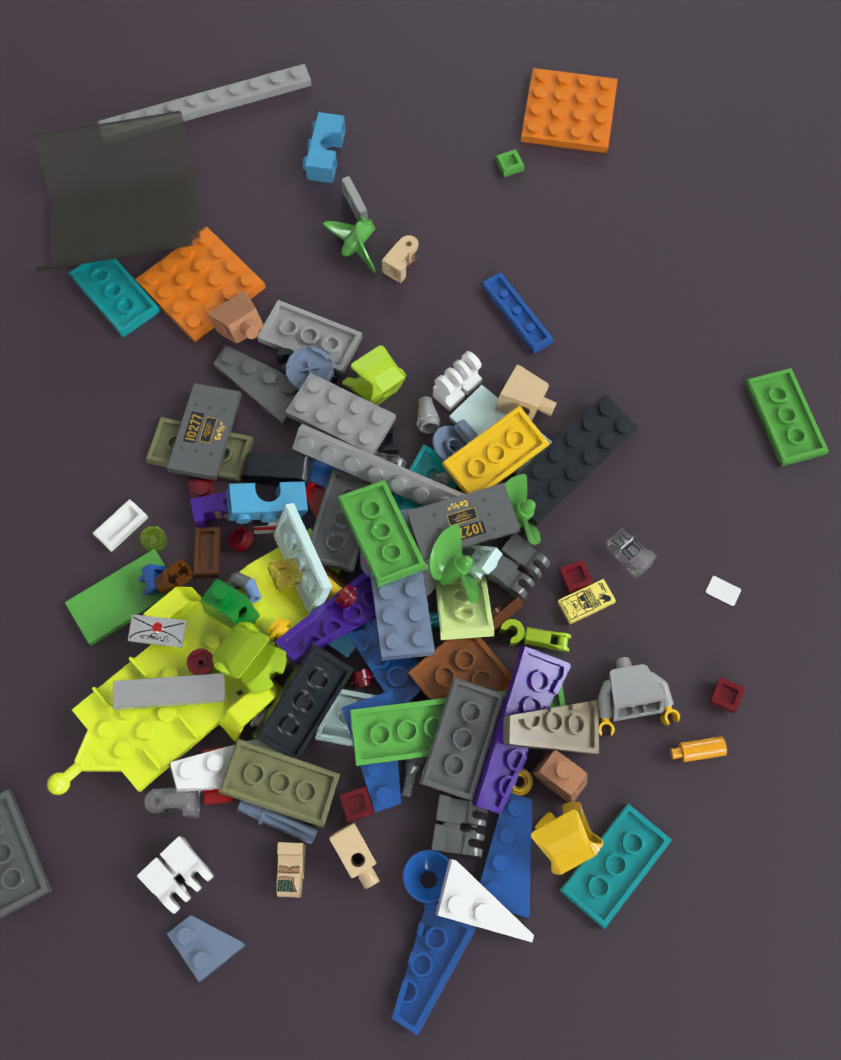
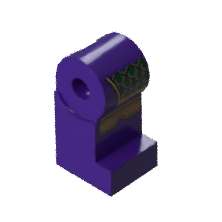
(209, 508)

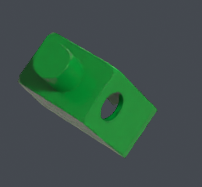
(226, 603)

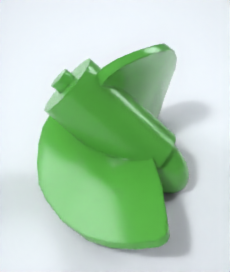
(353, 237)
(523, 508)
(448, 564)

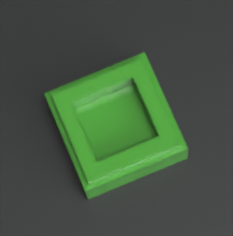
(509, 163)

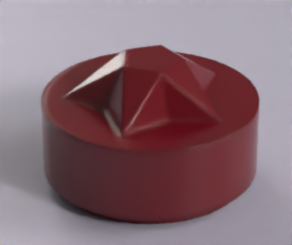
(240, 539)
(200, 662)

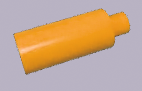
(700, 749)

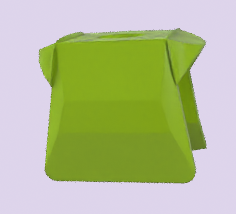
(377, 376)
(249, 657)

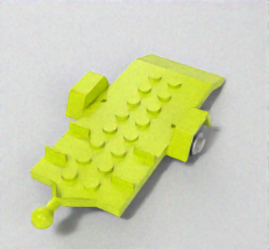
(148, 739)

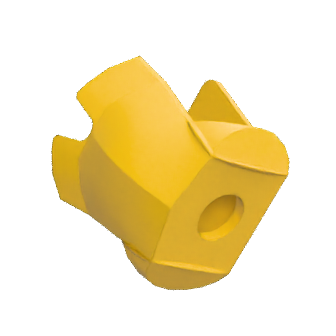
(567, 838)

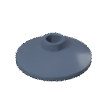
(446, 442)

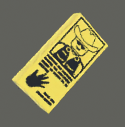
(586, 601)

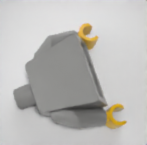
(632, 694)

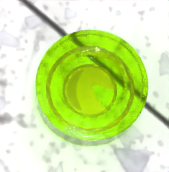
(153, 538)

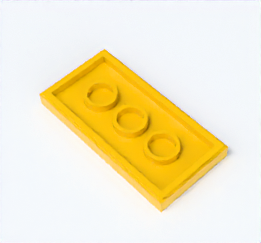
(496, 452)

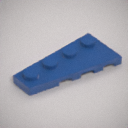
(383, 777)
(430, 965)

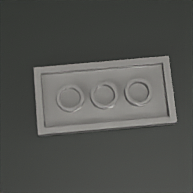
(298, 329)
(340, 414)

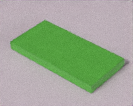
(786, 417)
(381, 533)
(113, 600)

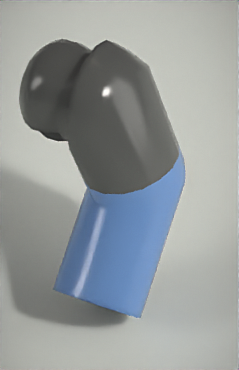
(241, 580)

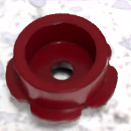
(346, 596)
(361, 678)

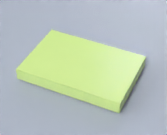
(458, 616)

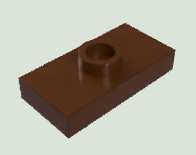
(501, 614)

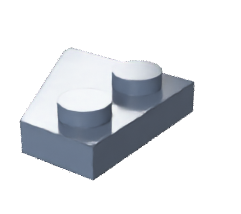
(203, 946)

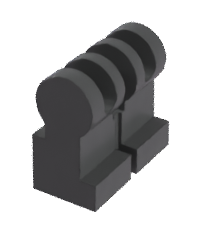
(518, 554)
(448, 837)

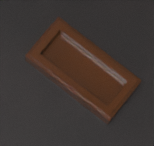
(207, 552)

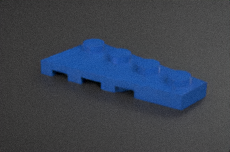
(388, 673)
(509, 857)

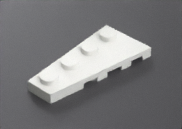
(204, 770)

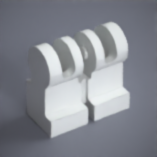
(458, 381)
(161, 875)

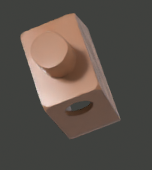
(236, 318)
(560, 775)

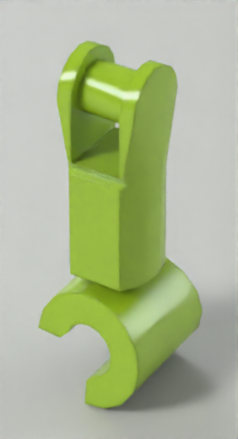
(534, 636)

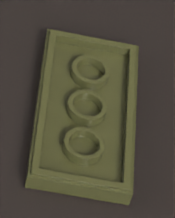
(232, 462)
(279, 783)

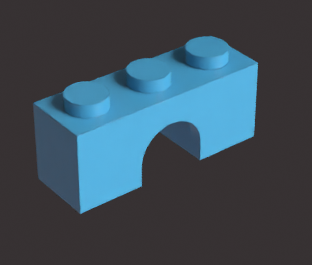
(326, 133)
(245, 505)

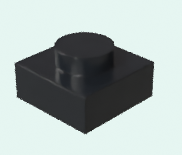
(390, 442)

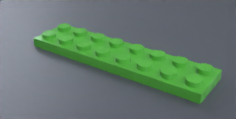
(402, 729)

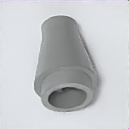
(427, 417)

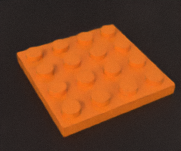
(569, 110)
(197, 281)

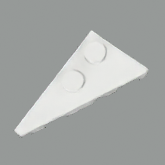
(470, 903)

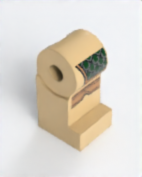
(399, 257)
(290, 869)

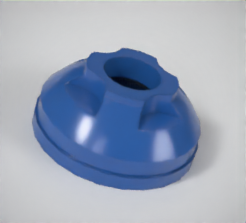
(422, 863)

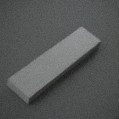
(168, 691)

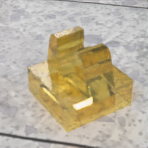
(284, 574)

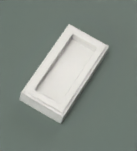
(120, 525)

